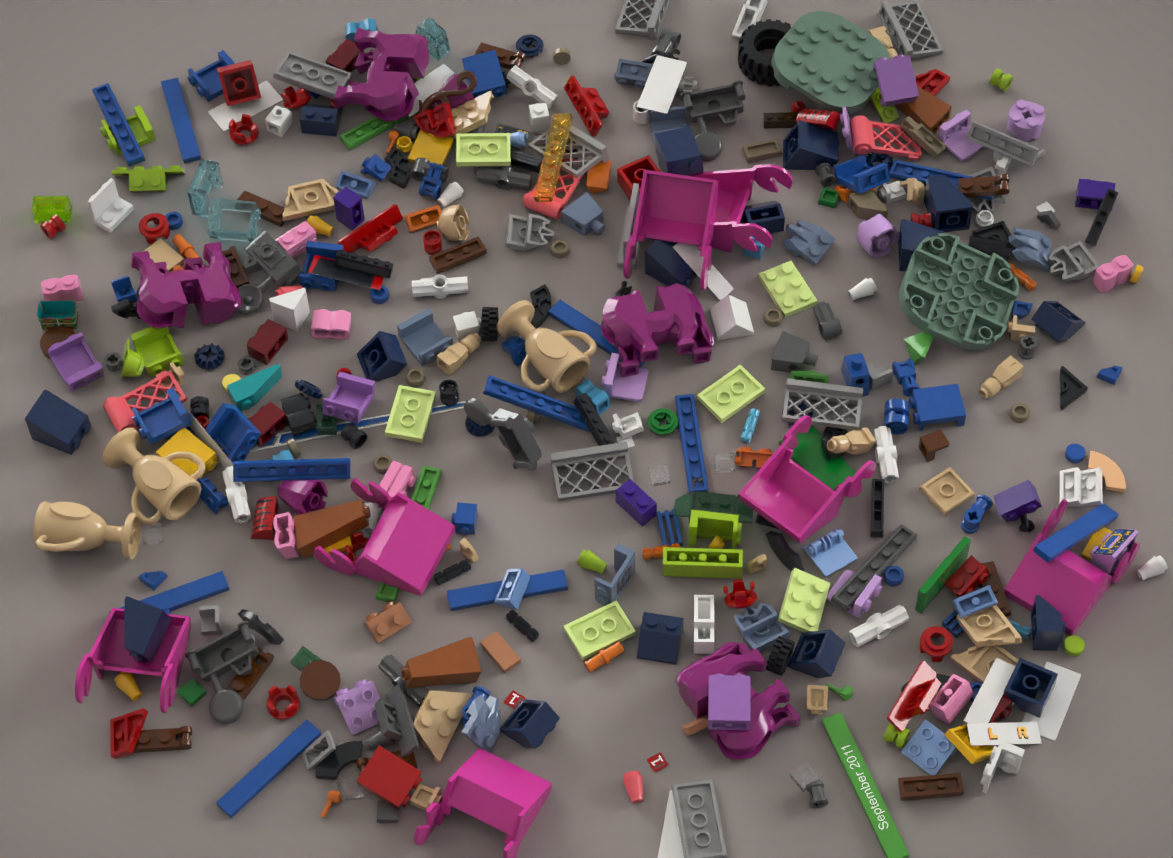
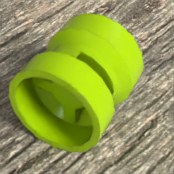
(1000, 79)
(893, 735)

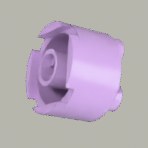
(1026, 120)
(877, 236)

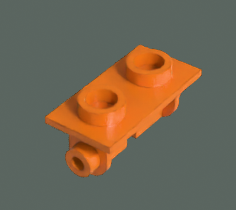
(746, 457)

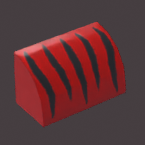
(820, 118)
(263, 519)

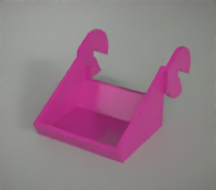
(733, 193)
(675, 211)
(793, 496)
(402, 546)
(1066, 582)
(110, 654)
(493, 794)

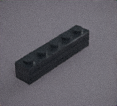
(525, 161)
(1101, 217)
(363, 263)
(593, 420)
(877, 508)

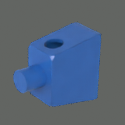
(855, 368)

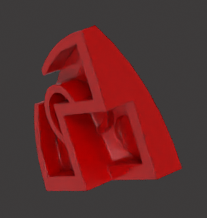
(437, 121)

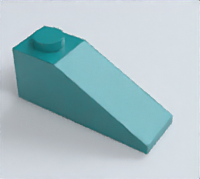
(251, 389)

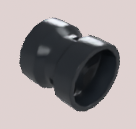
(449, 392)
(199, 406)
(353, 435)

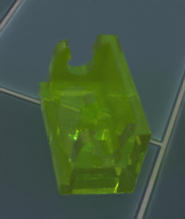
(46, 206)

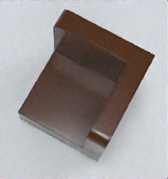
(931, 443)

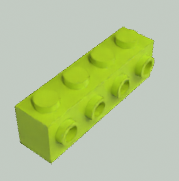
(702, 562)

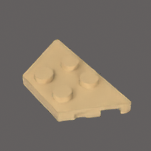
(472, 114)
(308, 199)
(989, 628)
(979, 660)
(439, 719)

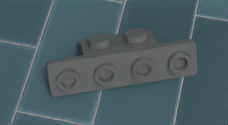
(396, 720)

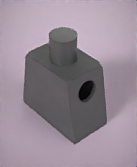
(792, 354)

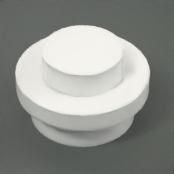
(984, 218)

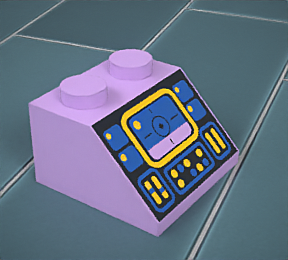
(1112, 549)

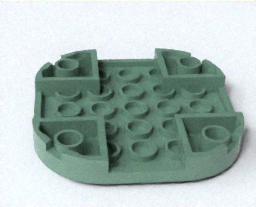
(829, 61)
(958, 292)

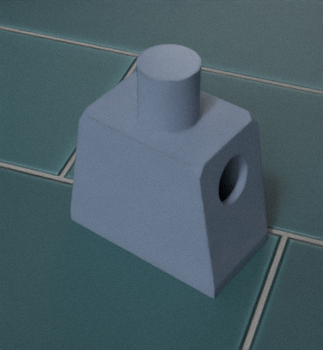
(584, 216)

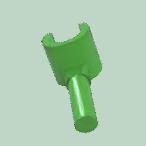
(845, 693)

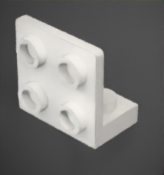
(108, 208)
(1006, 757)

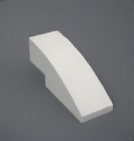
(749, 15)
(703, 624)

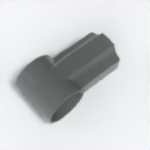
(667, 41)
(421, 169)
(827, 323)

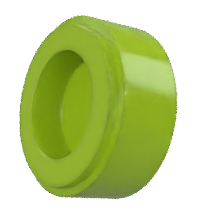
(1074, 645)

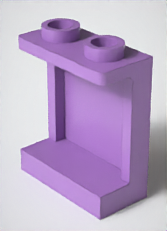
(896, 80)
(75, 362)
(349, 398)
(729, 702)

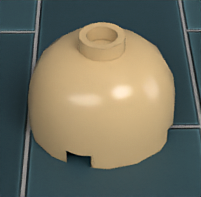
(453, 223)

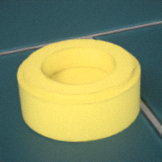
(228, 379)

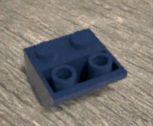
(765, 214)

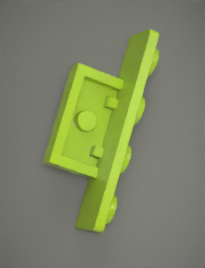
(147, 179)

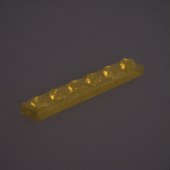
(553, 157)

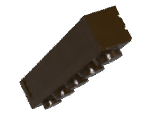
(780, 120)

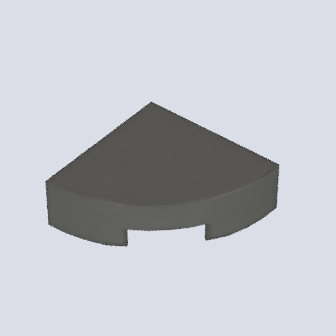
(1049, 218)
(386, 813)

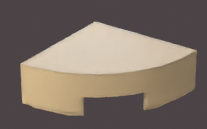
(468, 551)
(757, 564)

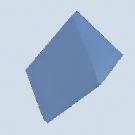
(357, 184)
(512, 588)
(974, 601)

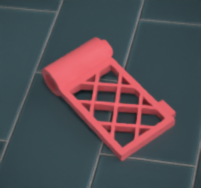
(865, 137)
(554, 208)
(120, 411)

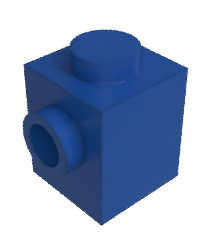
(465, 518)

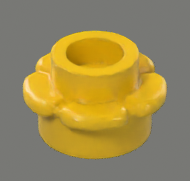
(404, 144)
(717, 543)

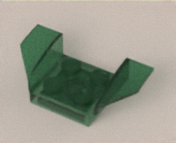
(712, 503)

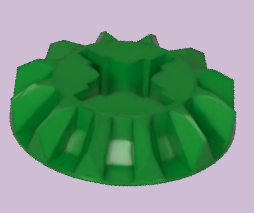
(658, 416)

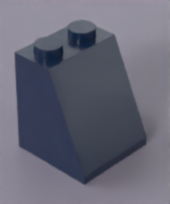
(809, 146)
(678, 151)
(947, 205)
(910, 236)
(667, 265)
(57, 423)
(144, 629)

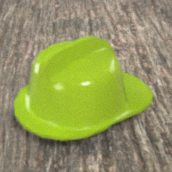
(132, 362)

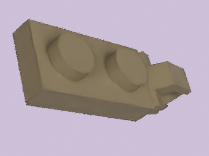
(924, 137)

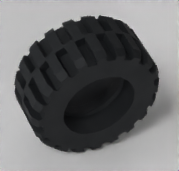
(757, 38)

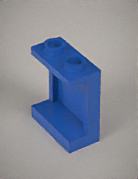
(487, 72)
(207, 79)
(859, 176)
(315, 281)
(937, 405)
(162, 418)
(233, 432)

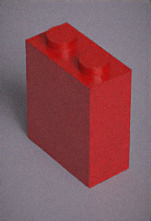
(389, 778)

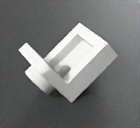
(628, 425)

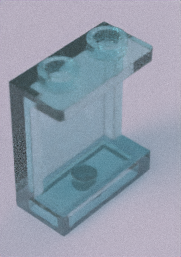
(206, 176)

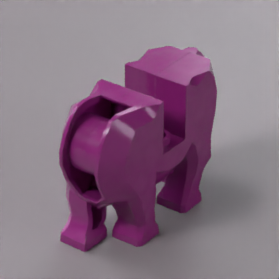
(390, 68)
(166, 295)
(675, 319)
(764, 721)

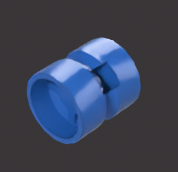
(896, 415)

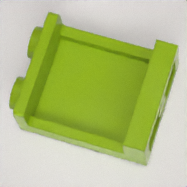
(139, 125)
(156, 349)
(710, 524)

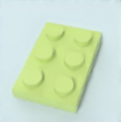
(483, 149)
(787, 289)
(731, 393)
(410, 413)
(804, 601)
(599, 630)

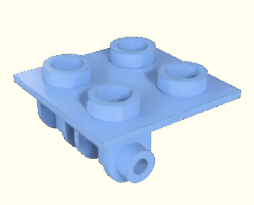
(830, 552)
(929, 748)

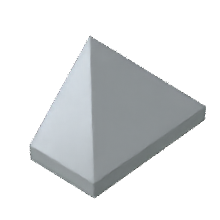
(318, 750)

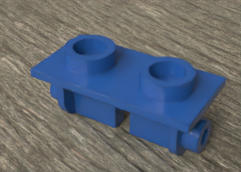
(212, 499)

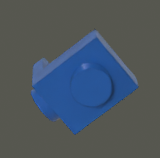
(376, 167)
(123, 289)
(516, 348)

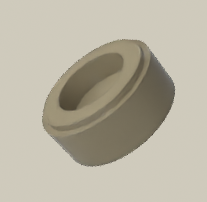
(561, 56)
(560, 248)
(773, 317)
(415, 377)
(1019, 413)
(293, 447)
(382, 463)

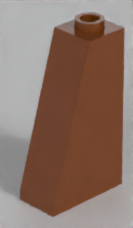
(927, 110)
(329, 525)
(444, 666)

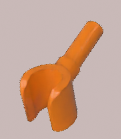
(393, 136)
(333, 797)

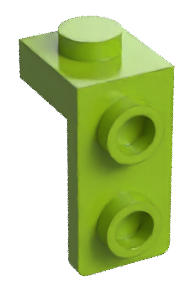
(886, 113)

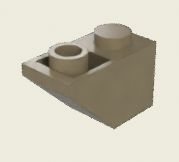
(866, 205)

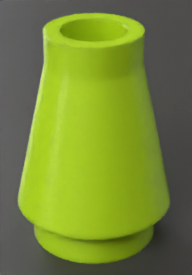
(591, 562)

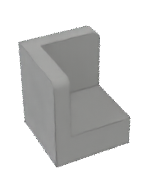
(879, 376)
(210, 620)

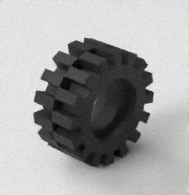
(489, 324)
(780, 655)

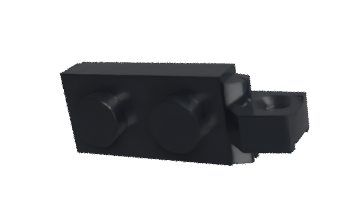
(991, 246)

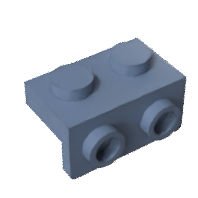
(632, 72)

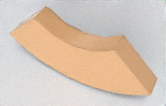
(1111, 473)

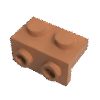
(387, 621)

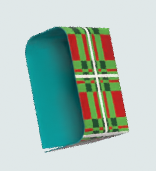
(54, 309)

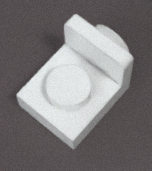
(1002, 164)
(891, 192)

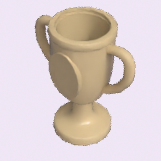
(548, 351)
(156, 477)
(77, 528)

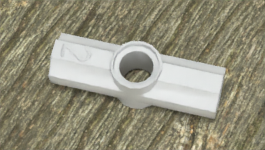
(523, 80)
(440, 286)
(886, 454)
(236, 497)
(878, 625)

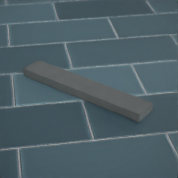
(875, 564)

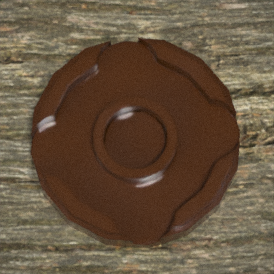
(53, 336)
(320, 680)

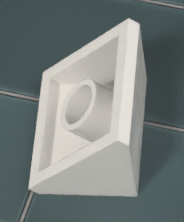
(290, 309)
(731, 318)

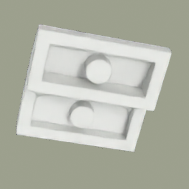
(1081, 487)

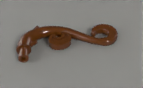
(444, 94)

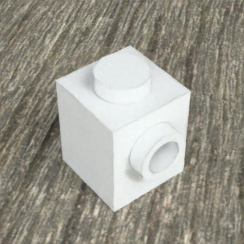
(539, 117)
(278, 121)
(466, 324)

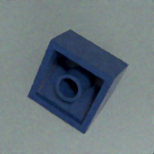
(320, 119)
(1057, 320)
(382, 357)
(1046, 626)
(660, 638)
(817, 653)
(1030, 687)
(530, 723)

